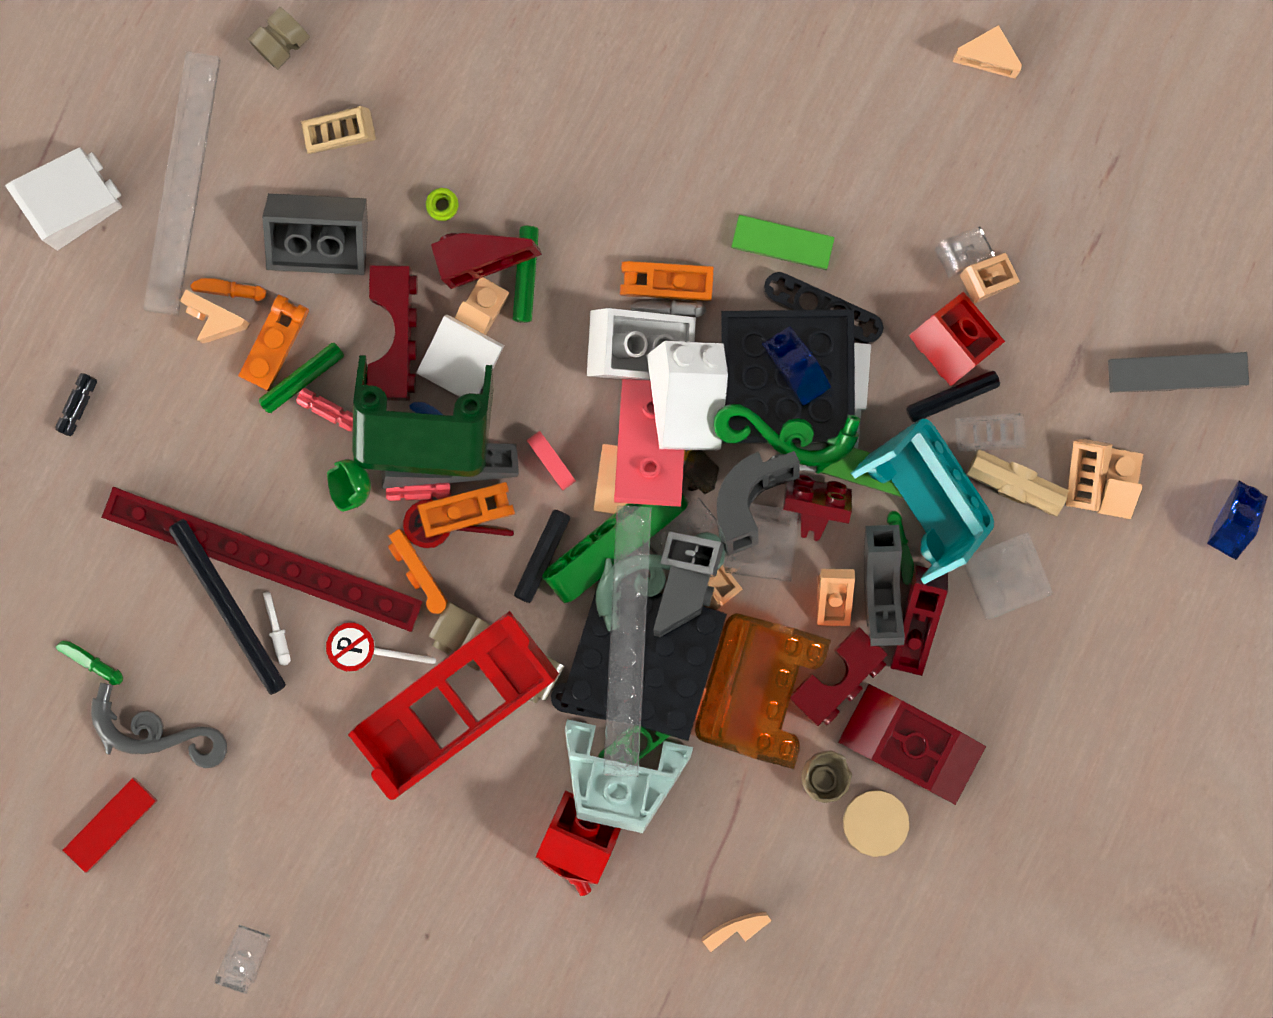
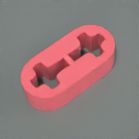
(551, 460)

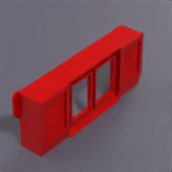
(401, 744)

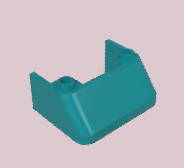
(936, 492)

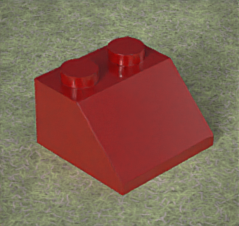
(956, 338)

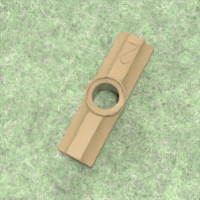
(1017, 483)

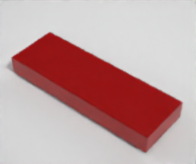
(110, 825)

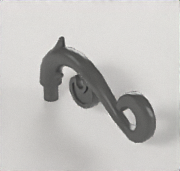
(111, 737)

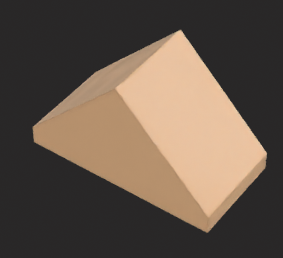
(990, 53)
(989, 277)

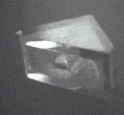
(963, 250)

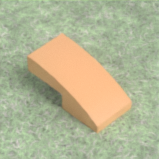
(606, 481)
(744, 925)

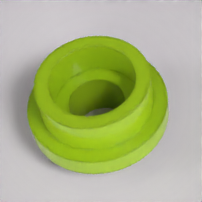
(442, 194)

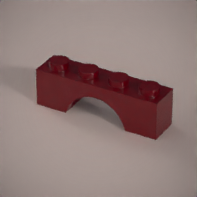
(393, 290)

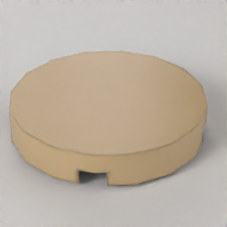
(876, 823)

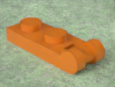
(668, 281)
(273, 343)
(464, 510)
(418, 574)

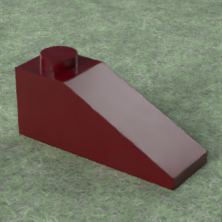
(473, 256)
(920, 622)

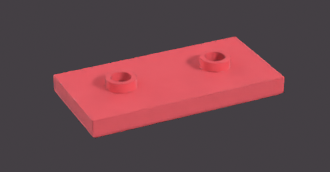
(642, 469)

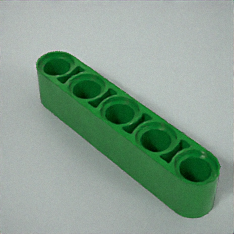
(586, 560)

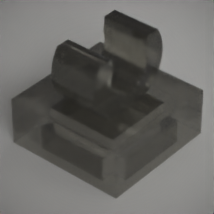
(700, 471)

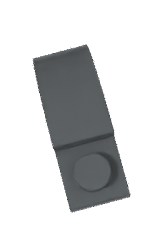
(740, 489)
(882, 585)

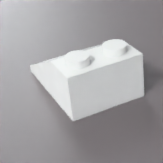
(625, 337)
(687, 393)

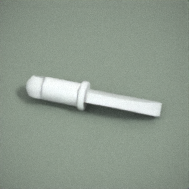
(277, 635)

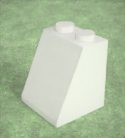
(65, 197)

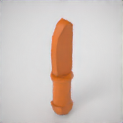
(226, 288)

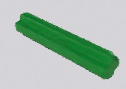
(525, 280)
(301, 378)

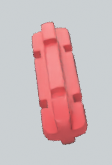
(325, 409)
(419, 492)

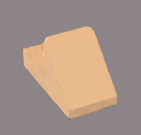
(482, 305)
(219, 321)
(1121, 484)
(835, 597)

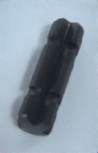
(76, 404)

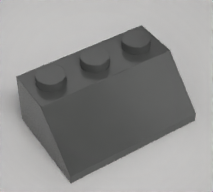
(315, 234)

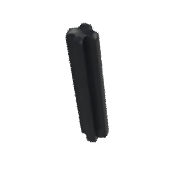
(953, 396)
(542, 556)

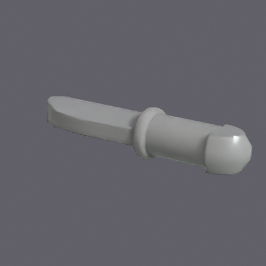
(674, 308)

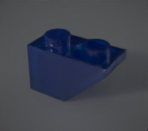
(797, 365)
(1238, 520)

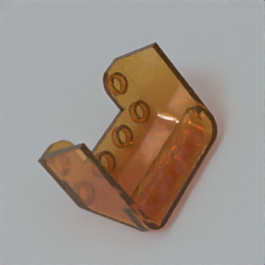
(754, 686)

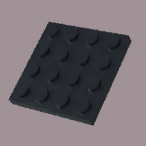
(760, 385)
(673, 669)

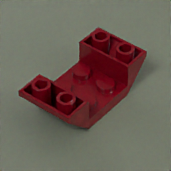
(912, 743)

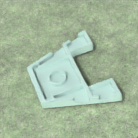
(619, 800)

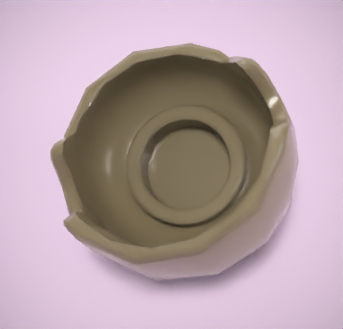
(826, 776)

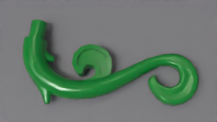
(794, 428)

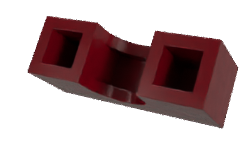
(860, 659)

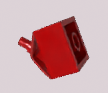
(576, 847)

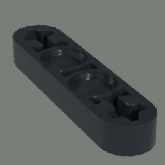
(825, 302)

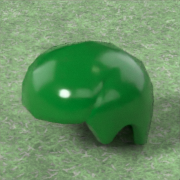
(348, 485)

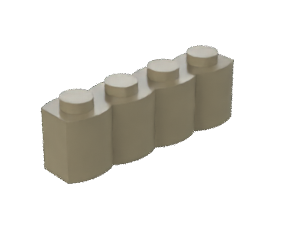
(459, 626)

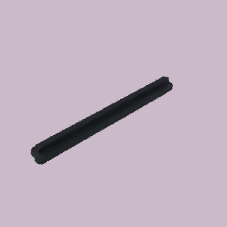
(227, 606)

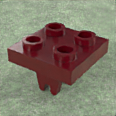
(817, 503)

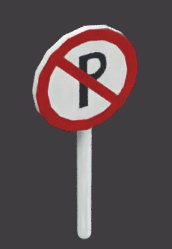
(353, 647)

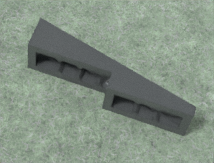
(1178, 372)
(500, 463)

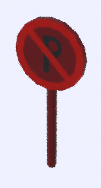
(415, 533)

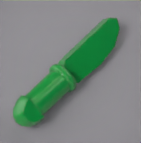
(907, 563)
(88, 661)

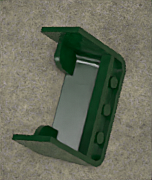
(419, 440)

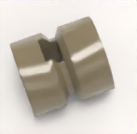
(278, 38)

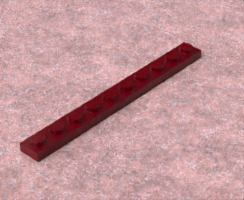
(267, 560)

